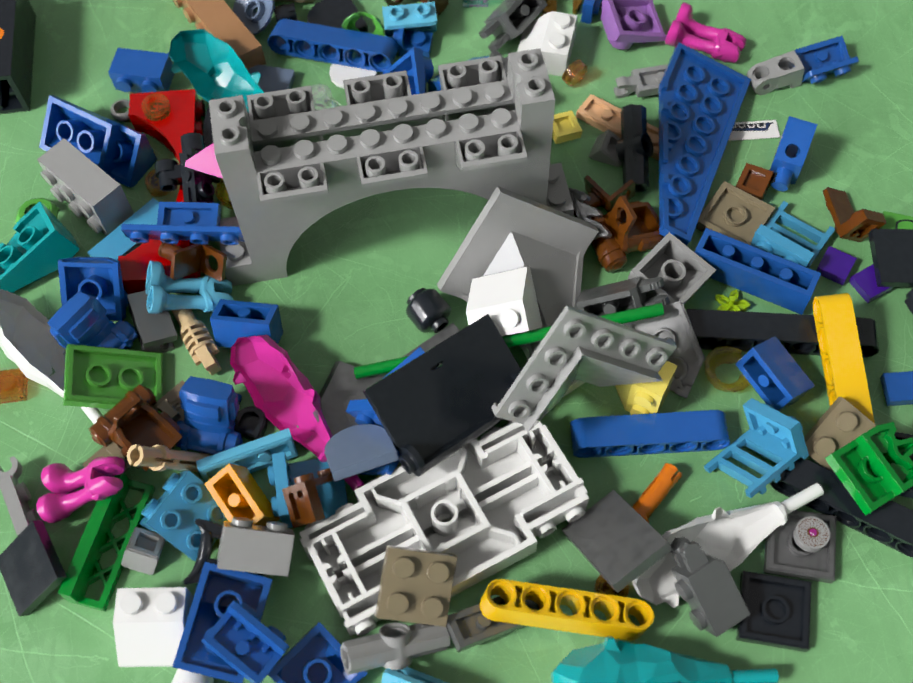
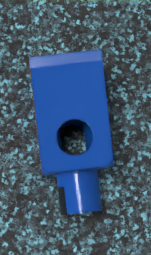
(791, 152)

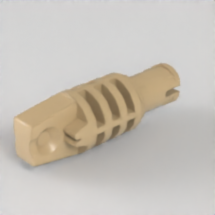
(197, 340)

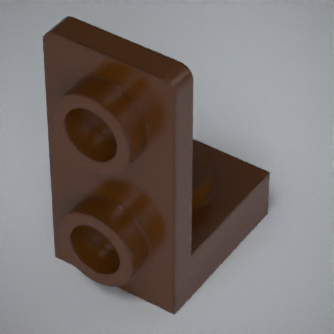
(851, 224)
(303, 499)

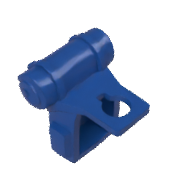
(85, 323)
(209, 416)

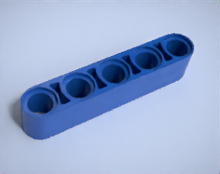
(333, 45)
(649, 433)

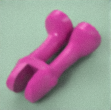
(718, 42)
(65, 483)

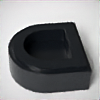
(251, 423)

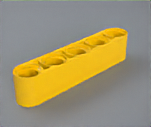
(841, 351)
(580, 602)

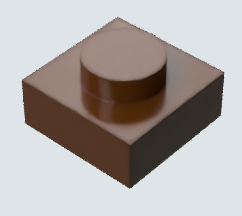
(755, 180)

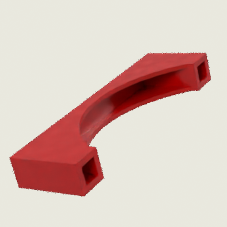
(183, 119)

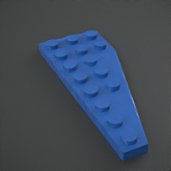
(695, 121)

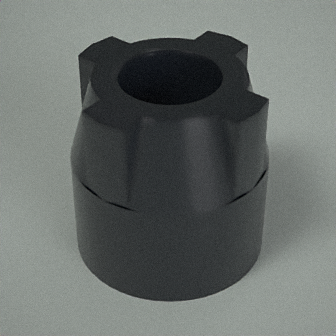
(285, 11)

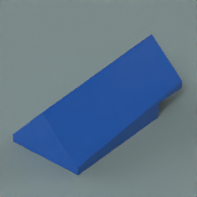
(108, 144)

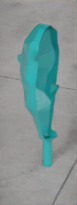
(212, 66)
(643, 663)

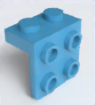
(281, 475)
(178, 508)

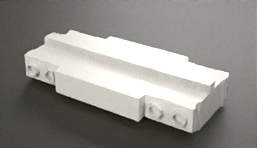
(474, 504)

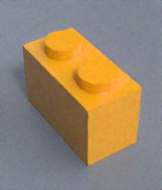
(240, 495)

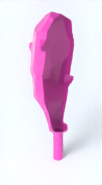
(282, 393)

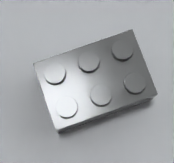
(84, 187)

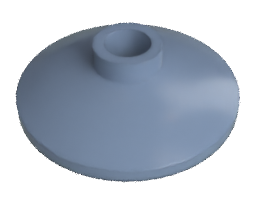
(254, 13)

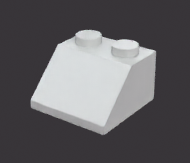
(555, 36)
(507, 299)
(150, 624)

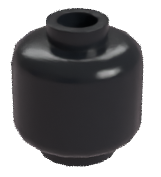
(428, 310)

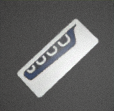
(754, 130)

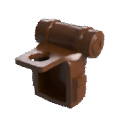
(632, 228)
(136, 422)

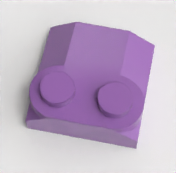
(631, 22)

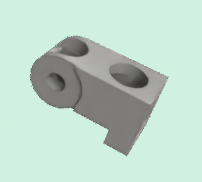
(776, 73)

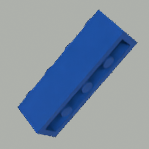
(758, 271)

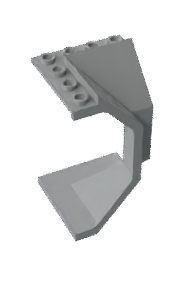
(579, 345)

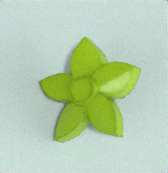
(732, 302)

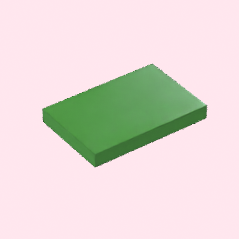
(104, 375)

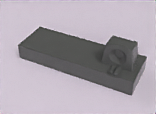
(472, 628)

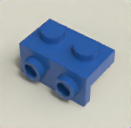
(825, 59)
(246, 642)

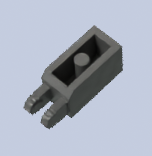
(510, 20)
(621, 296)
(707, 588)

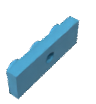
(117, 242)

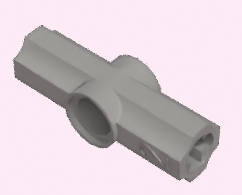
(393, 646)

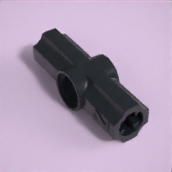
(635, 146)

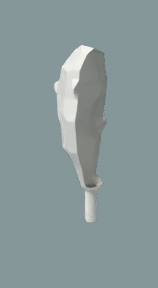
(29, 344)
(722, 535)

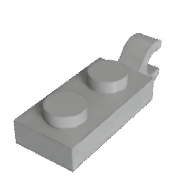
(642, 81)
(16, 497)

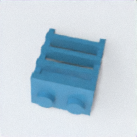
(786, 244)
(770, 435)

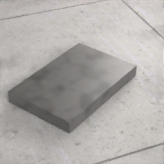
(616, 540)

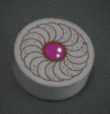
(811, 534)

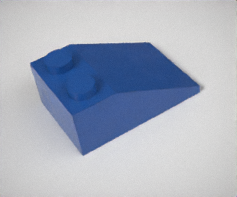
(211, 600)

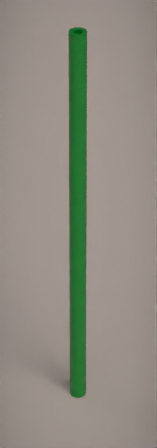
(521, 338)

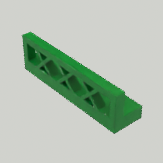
(94, 544)

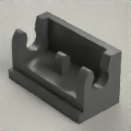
(151, 328)

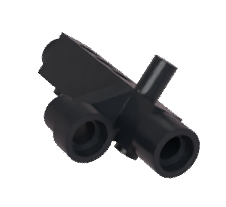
(196, 184)

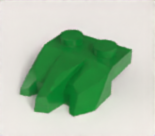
(874, 466)

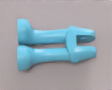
(159, 285)

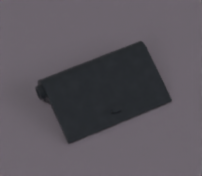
(448, 407)

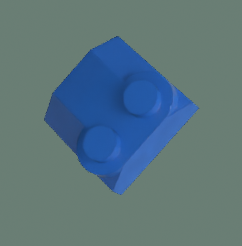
(418, 68)
(95, 277)
(314, 660)

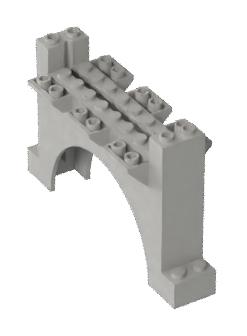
(304, 162)

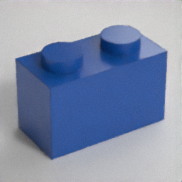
(141, 71)
(244, 319)
(774, 374)

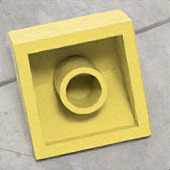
(650, 396)

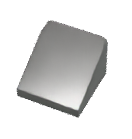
(605, 149)
(143, 551)

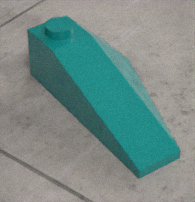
(34, 249)

